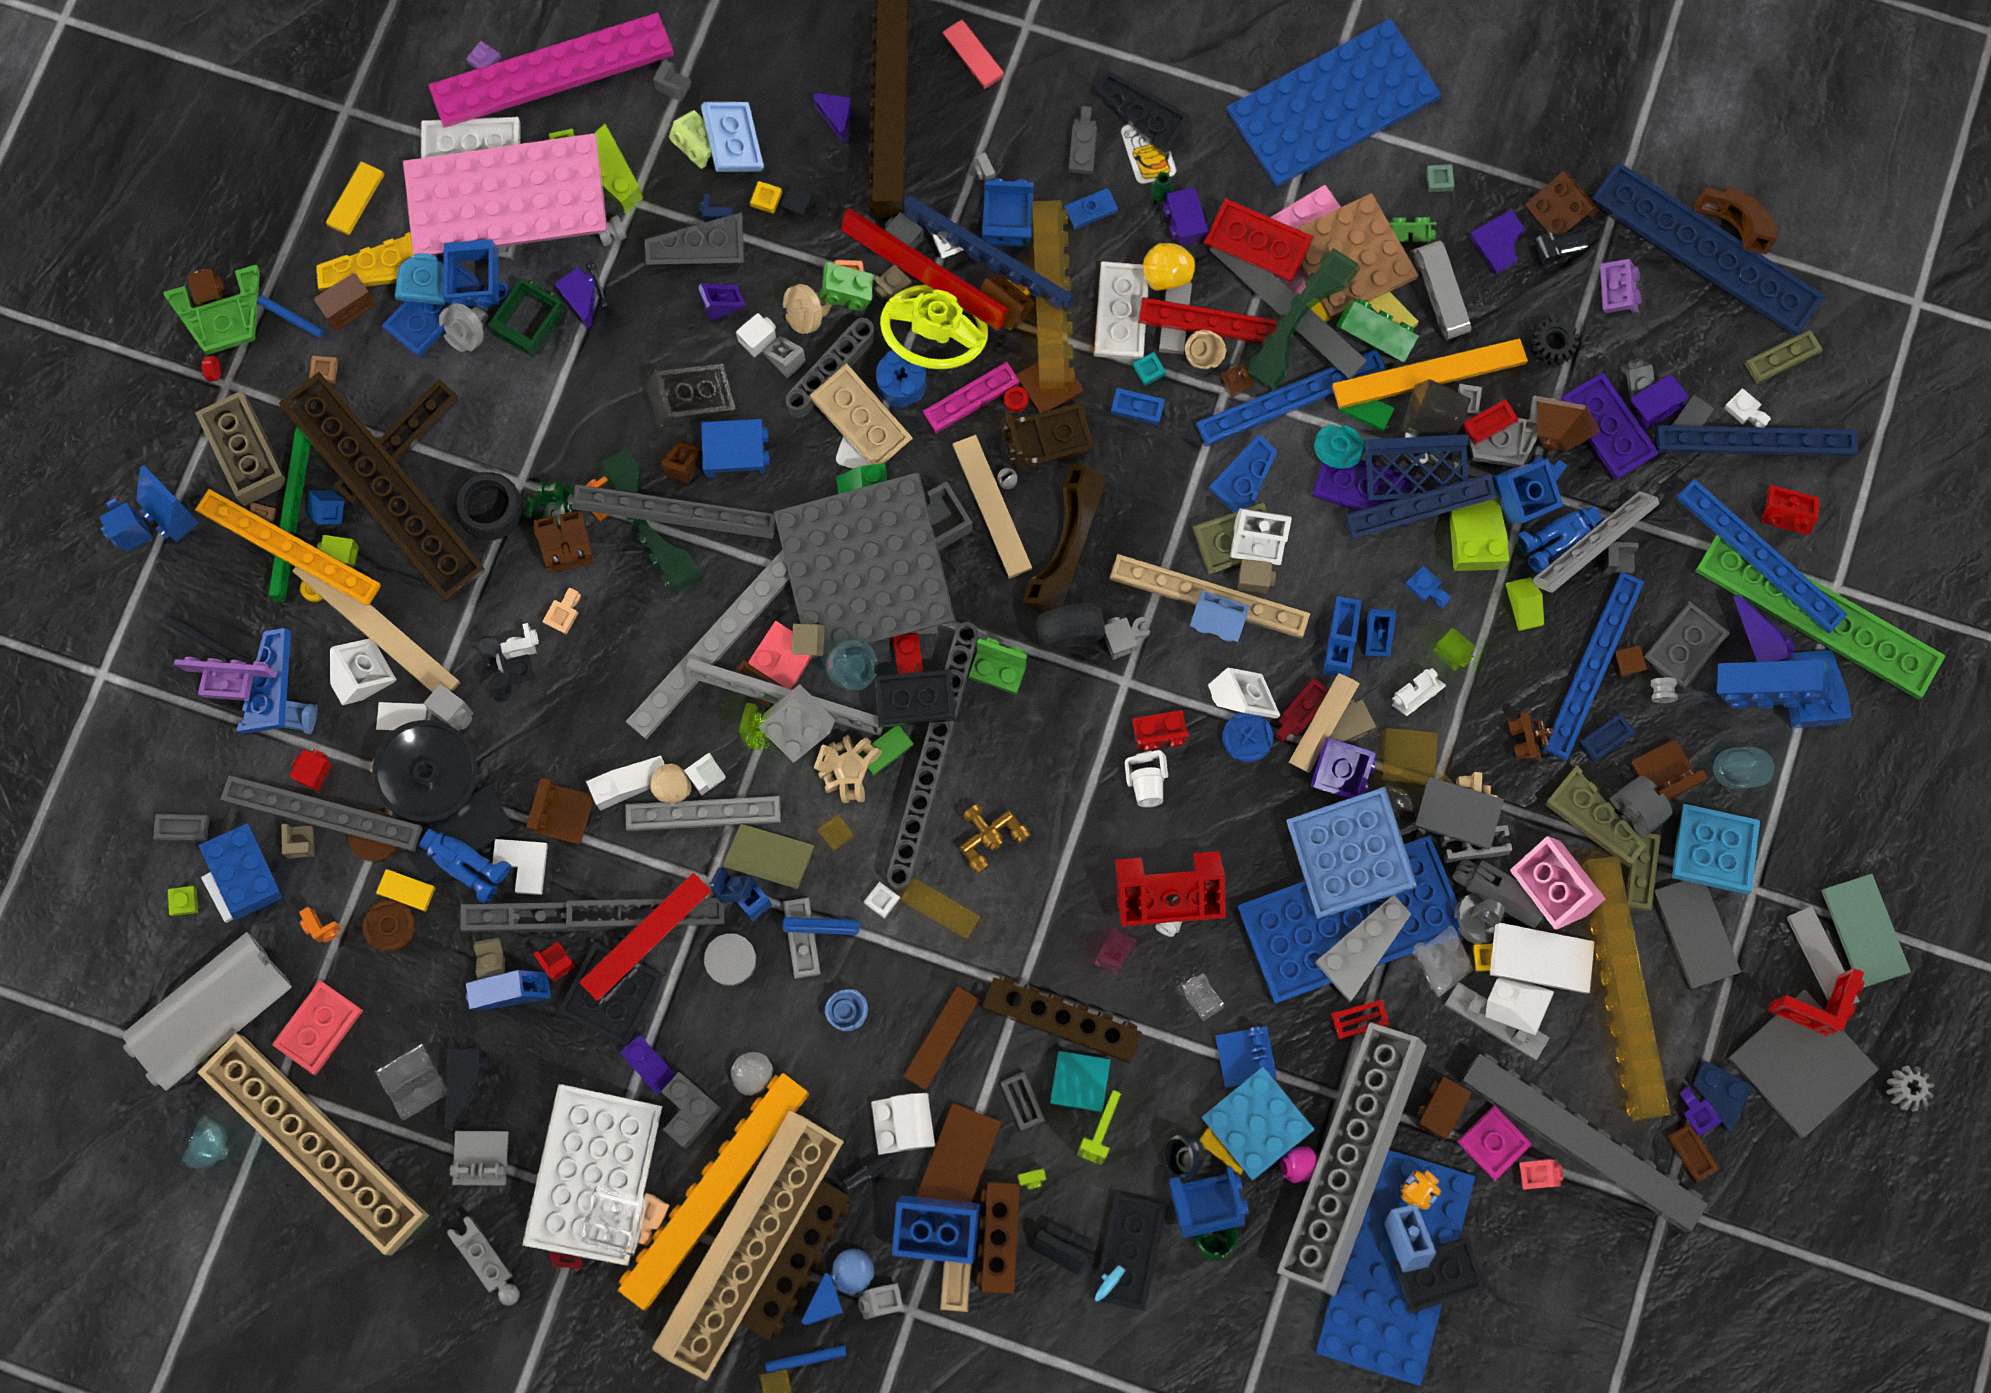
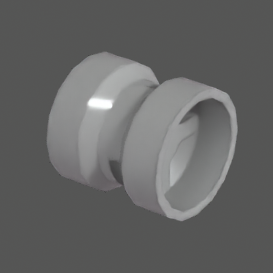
(615, 231)

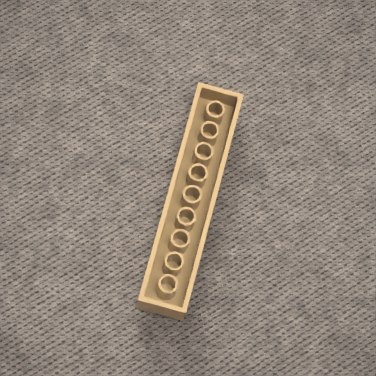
(313, 1144)
(747, 1245)

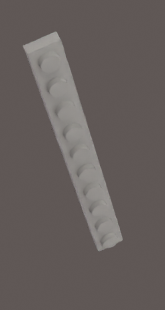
(711, 646)

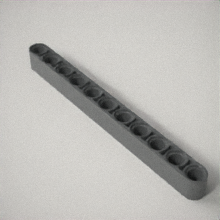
(931, 768)

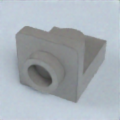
(880, 1301)

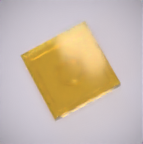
(1409, 755)

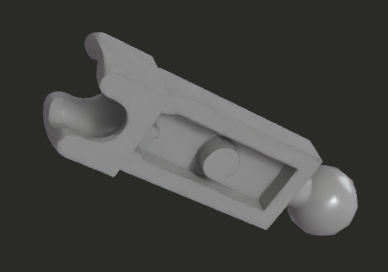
(485, 1261)

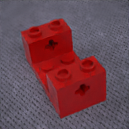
(1143, 896)

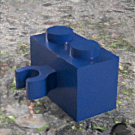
(124, 526)

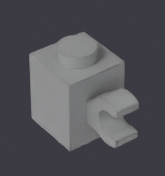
(1121, 637)

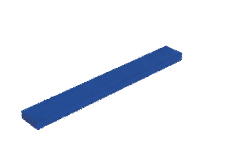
(1279, 402)
(1761, 556)
(1593, 665)

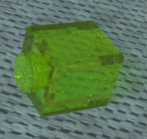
(1454, 650)

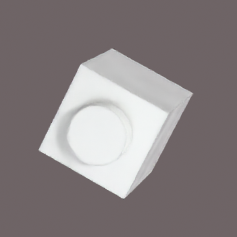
(756, 334)

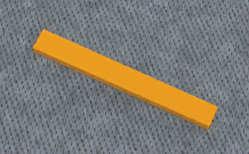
(1440, 370)
(288, 547)

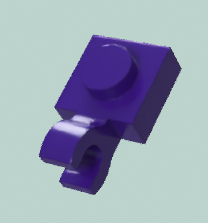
(1700, 1114)

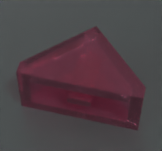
(1115, 951)

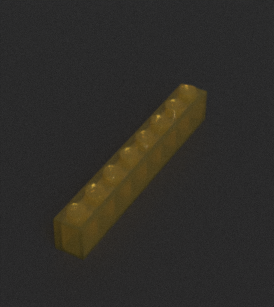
(1052, 323)

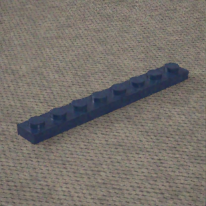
(995, 259)
(1756, 440)

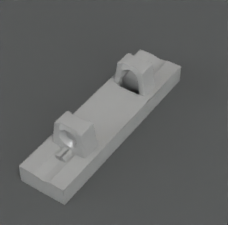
(1473, 1008)

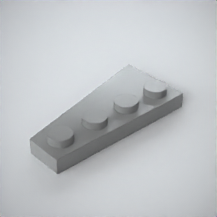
(1360, 950)

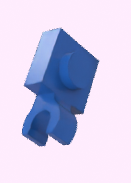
(1426, 586)

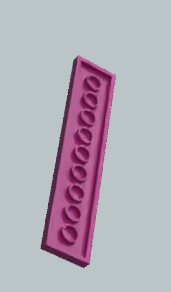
(551, 70)

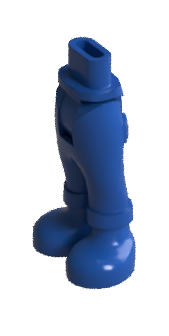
(1569, 528)
(452, 853)

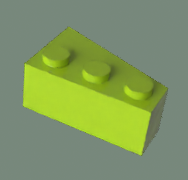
(616, 176)

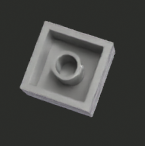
(796, 723)

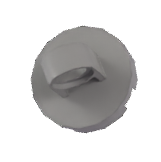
(463, 326)

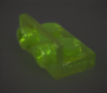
(749, 730)

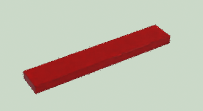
(1195, 318)
(645, 936)

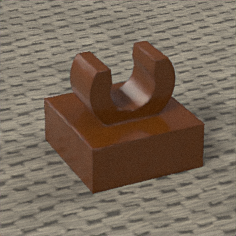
(1237, 380)

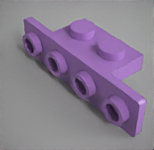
(225, 679)

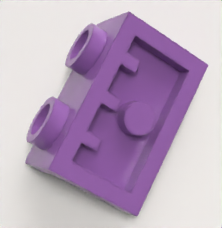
(1619, 286)

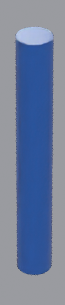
(290, 316)
(806, 1359)

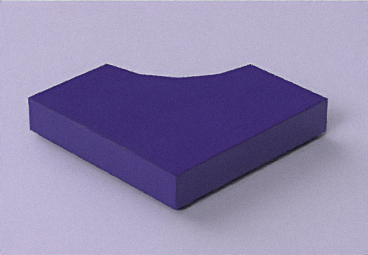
(1497, 241)

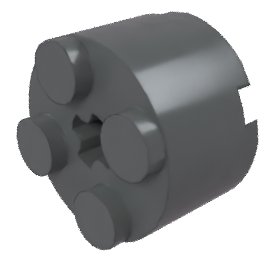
(1641, 806)

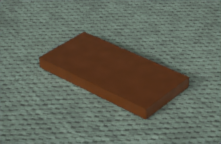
(959, 1156)

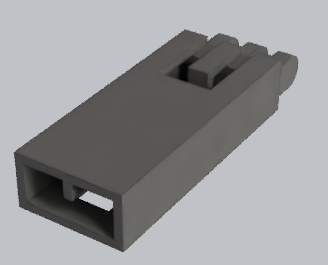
(1494, 884)

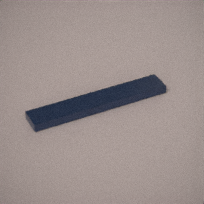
(1420, 506)

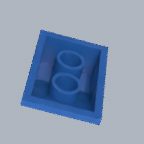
(163, 507)
(1831, 714)

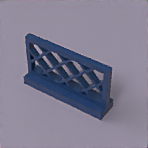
(1411, 446)

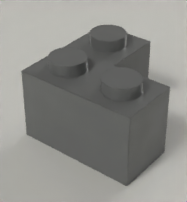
(695, 1112)

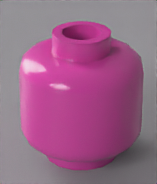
(1299, 1164)

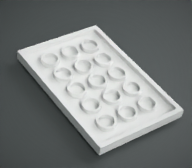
(588, 1144)

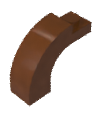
(1744, 213)

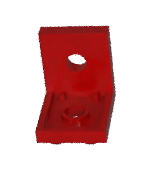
(1838, 1010)

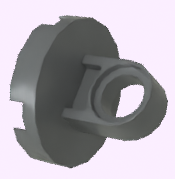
(1478, 918)

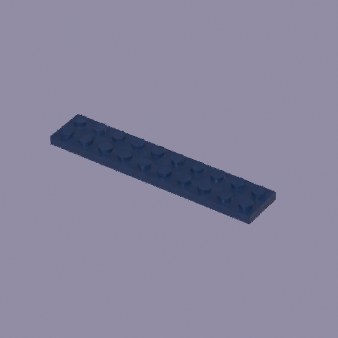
(1707, 249)

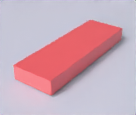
(973, 54)

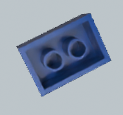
(240, 872)
(936, 1229)

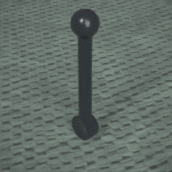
(592, 267)

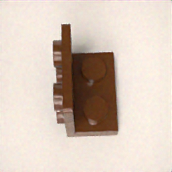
(1561, 204)
(1669, 770)
(560, 812)

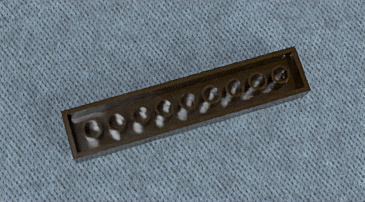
(888, 108)
(382, 487)

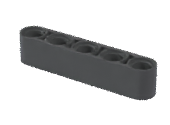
(832, 357)

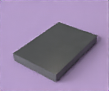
(1686, 645)
(1458, 813)

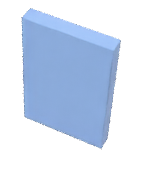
(732, 136)

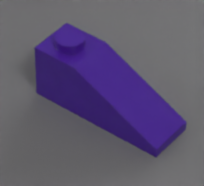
(1765, 638)

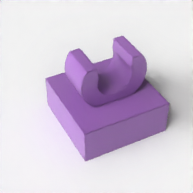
(483, 56)

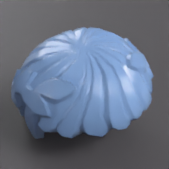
(846, 1010)
(852, 1271)

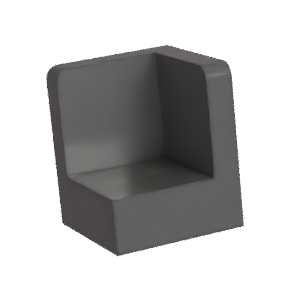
(670, 82)
(1619, 557)

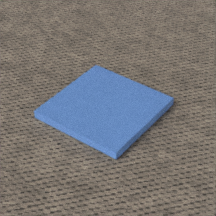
(1351, 853)

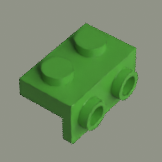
(846, 286)

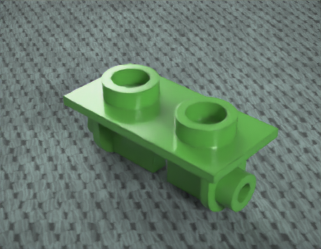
(1420, 229)

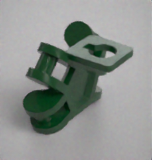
(553, 506)

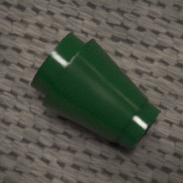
(1161, 187)

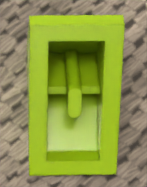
(1526, 603)

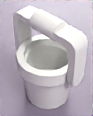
(1147, 781)

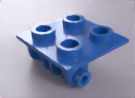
(1244, 1054)

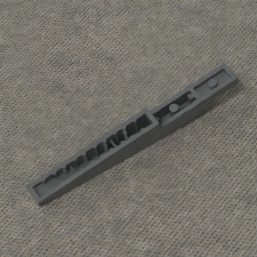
(578, 915)

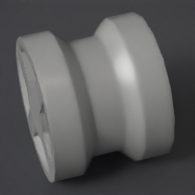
(1664, 690)

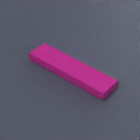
(971, 397)

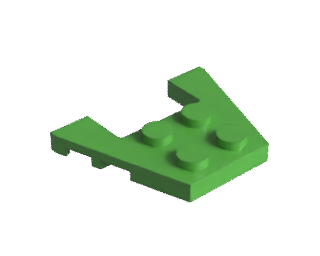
(222, 322)

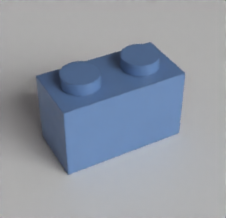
(1219, 616)
(1409, 1238)

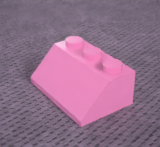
(1557, 883)

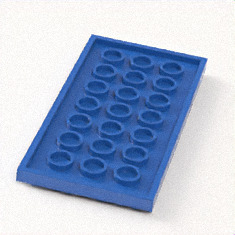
(1333, 102)
(1292, 939)
(1368, 1315)

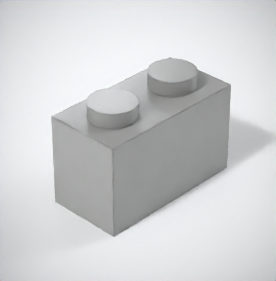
(449, 708)

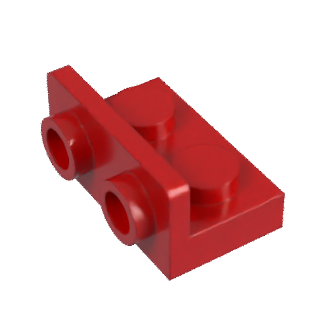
(1791, 510)
(1160, 731)

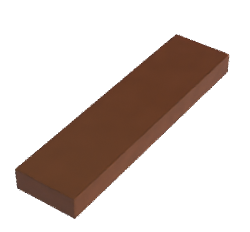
(941, 1038)

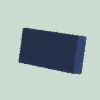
(1607, 737)

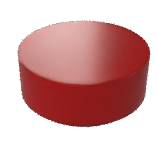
(211, 369)
(1016, 399)

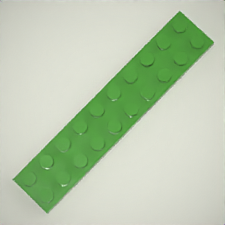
(1857, 637)

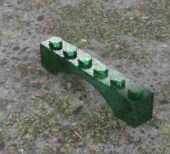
(1332, 277)
(675, 563)

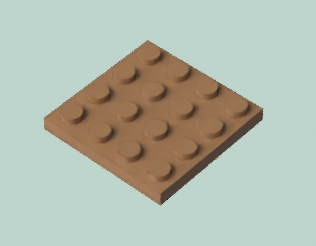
(1366, 238)

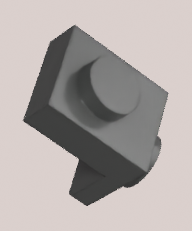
(1638, 375)

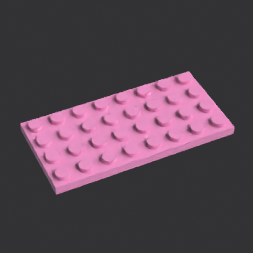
(506, 194)

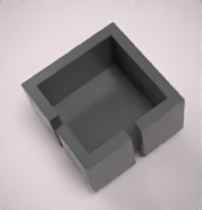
(947, 516)

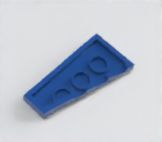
(268, 695)

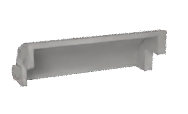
(205, 1012)

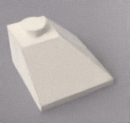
(358, 671)
(1243, 693)
(1518, 1004)

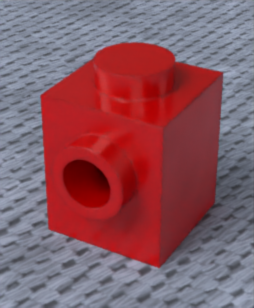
(310, 769)

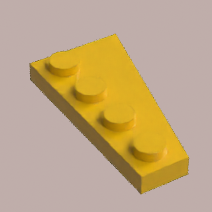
(371, 265)

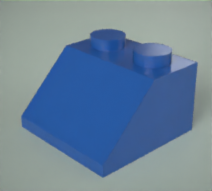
(1527, 491)

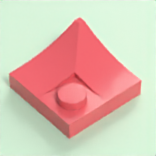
(776, 658)

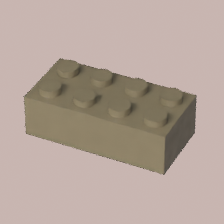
(242, 448)

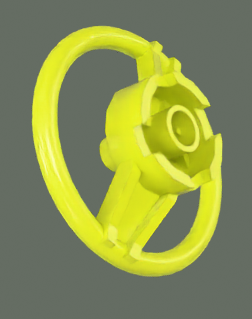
(935, 317)

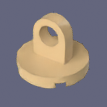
(804, 308)

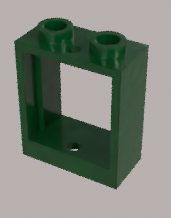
(519, 341)

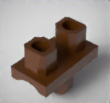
(1525, 726)

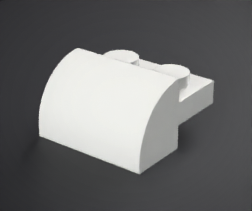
(1260, 536)
(903, 1123)

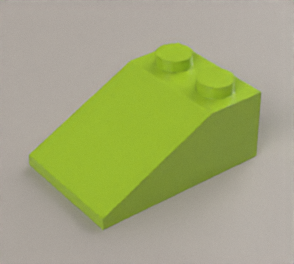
(1479, 537)

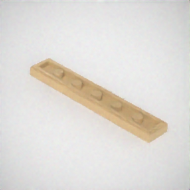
(992, 506)

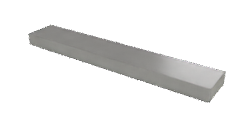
(1595, 541)
(703, 813)

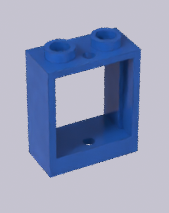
(470, 251)

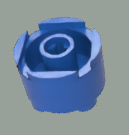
(902, 392)

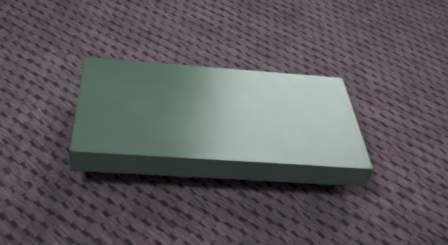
(1866, 930)

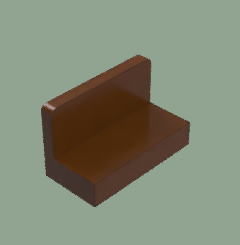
(345, 301)

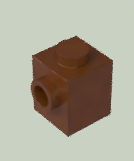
(206, 287)

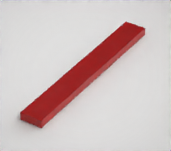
(923, 268)

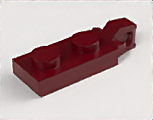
(1302, 710)

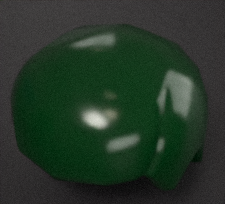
(1218, 1244)

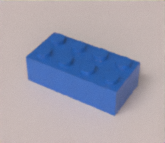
(1776, 684)

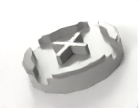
(730, 959)

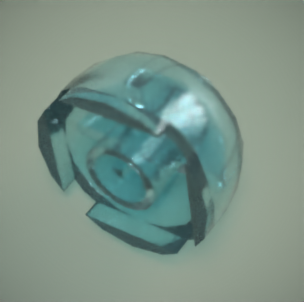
(853, 666)
(206, 1145)

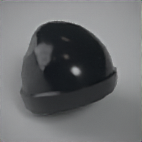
(1183, 1155)

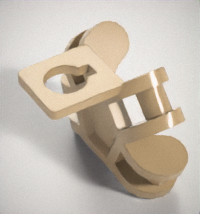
(847, 767)

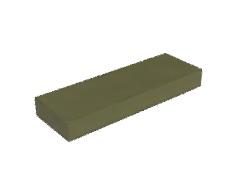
(1783, 356)
(1643, 874)

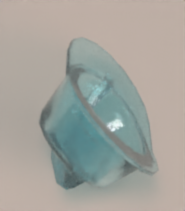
(1743, 767)

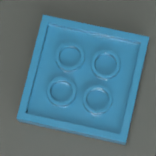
(1716, 849)
(1258, 1123)

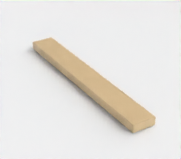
(1188, 590)
(384, 635)

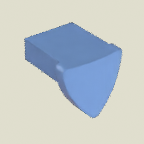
(301, 716)

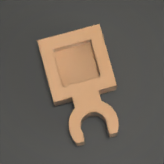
(653, 1217)

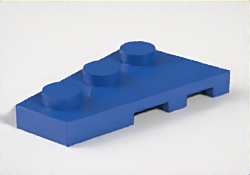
(1244, 476)

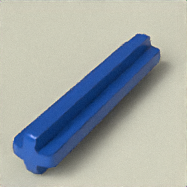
(821, 926)

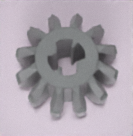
(1902, 1092)

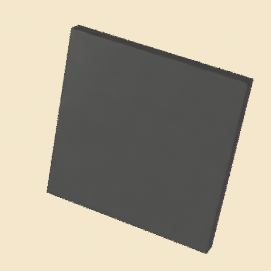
(1802, 1070)

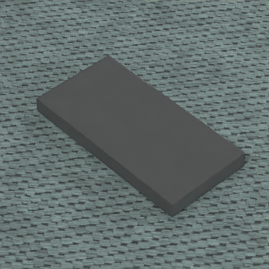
(1696, 933)

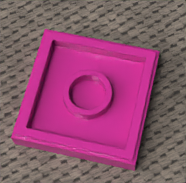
(1494, 1143)

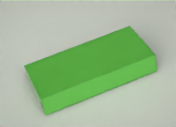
(892, 745)

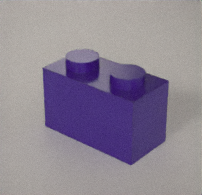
(1186, 217)

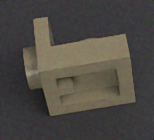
(890, 283)
(489, 958)

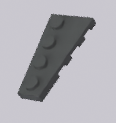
(706, 242)

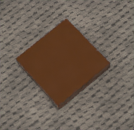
(1046, 400)

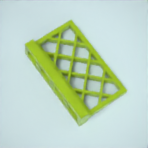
(1093, 1149)

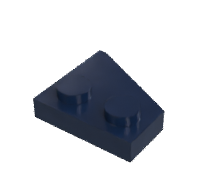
(1723, 1091)

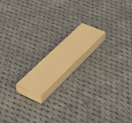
(1324, 722)

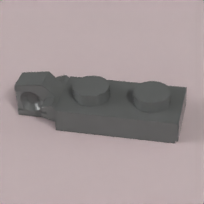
(1083, 143)

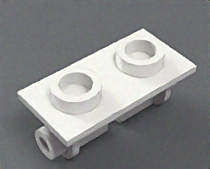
(1410, 698)

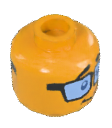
(1420, 1189)

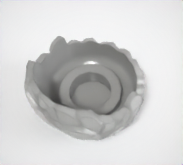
(751, 1073)

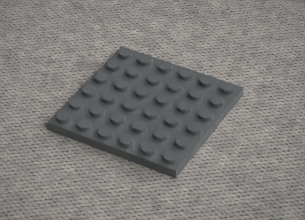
(866, 563)

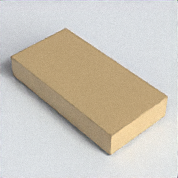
(955, 1286)

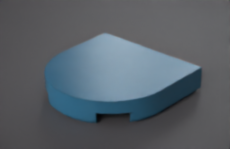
(421, 280)

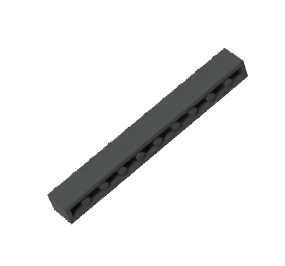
(1583, 1143)

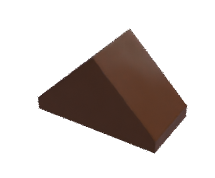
(681, 461)

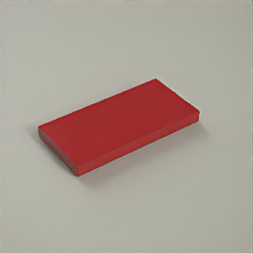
(1258, 240)

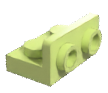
(692, 138)

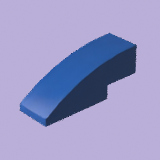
(1342, 637)

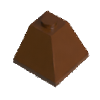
(1564, 424)

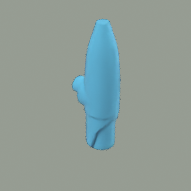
(1109, 1283)

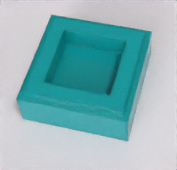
(1149, 369)

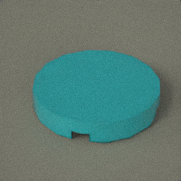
(1339, 446)

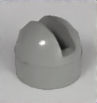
(1010, 481)

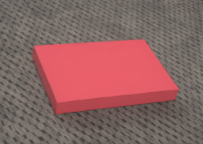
(317, 1027)

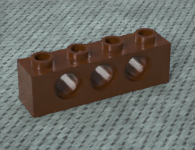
(1009, 1196)

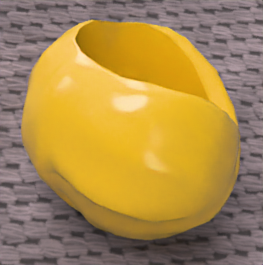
(1168, 266)

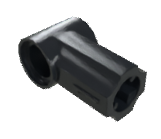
(1554, 247)

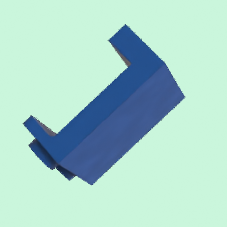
(1008, 212)
(734, 446)
(1208, 1204)

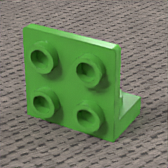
(998, 665)

